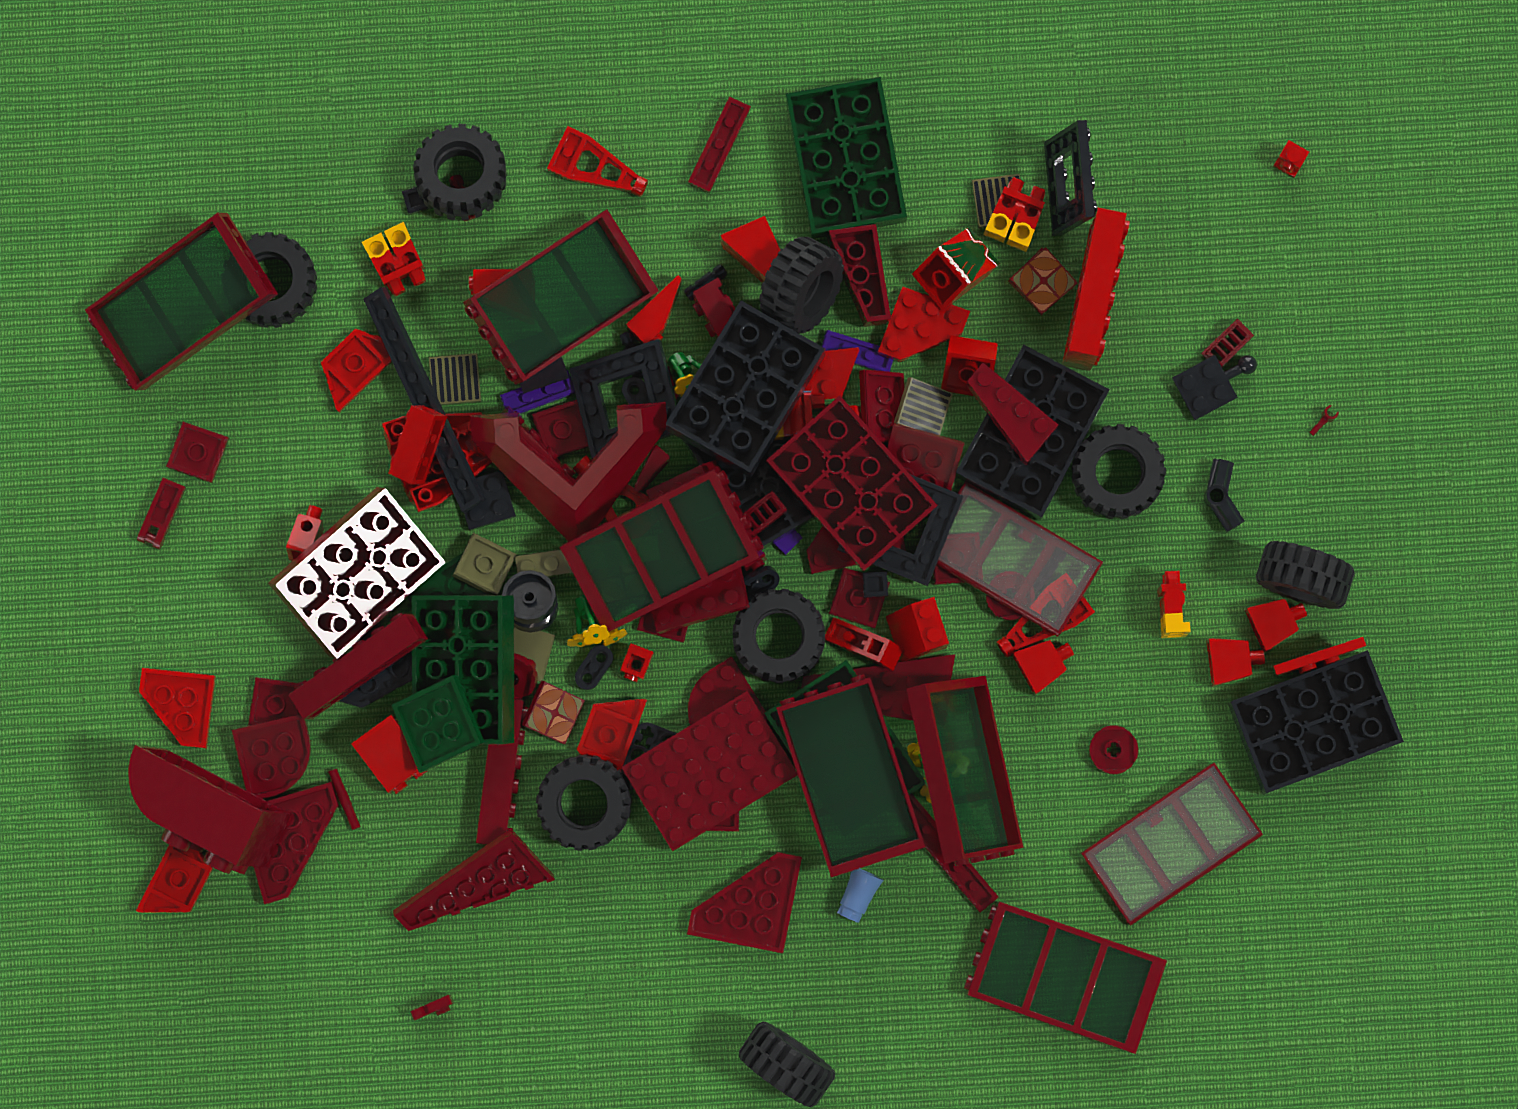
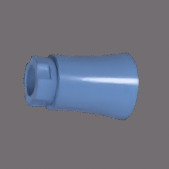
(858, 894)

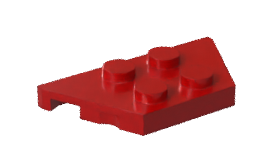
(354, 366)
(833, 373)
(1325, 656)
(611, 730)
(176, 882)

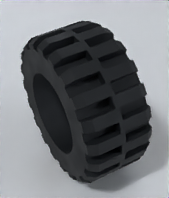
(460, 142)
(303, 279)
(802, 284)
(1135, 443)
(1305, 574)
(787, 668)
(558, 824)
(786, 1064)

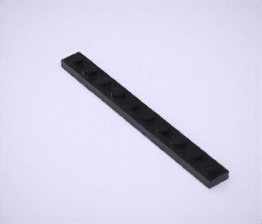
(422, 393)

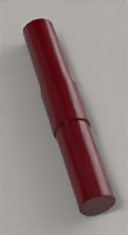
(344, 799)

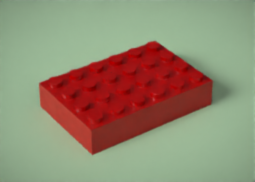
(1095, 289)

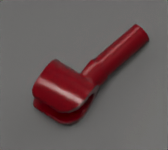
(1325, 418)

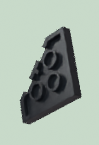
(382, 684)

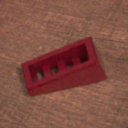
(1242, 329)
(654, 465)
(773, 516)

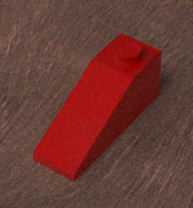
(653, 318)
(864, 643)

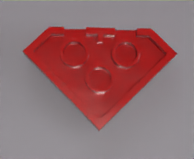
(919, 325)
(181, 703)

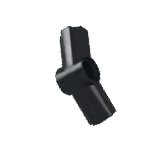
(1219, 481)

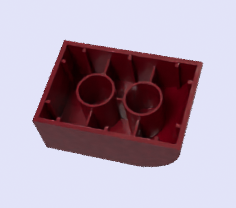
(204, 810)

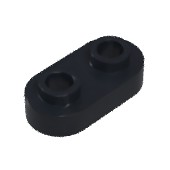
(639, 398)
(757, 584)
(593, 667)

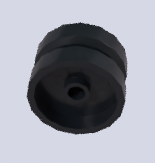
(533, 600)

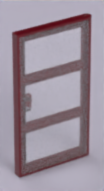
(1016, 560)
(1171, 844)

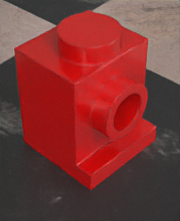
(1291, 158)
(636, 653)

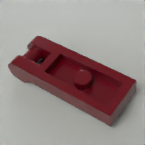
(161, 512)

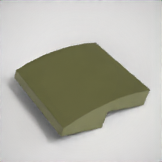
(534, 646)

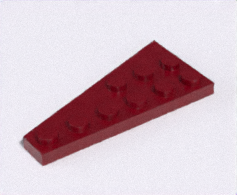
(892, 685)
(479, 880)

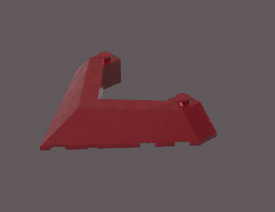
(566, 503)

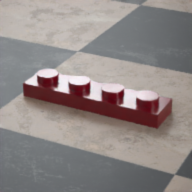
(719, 144)

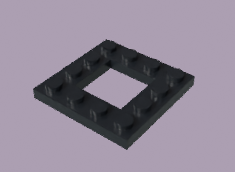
(1068, 214)
(588, 378)
(922, 563)

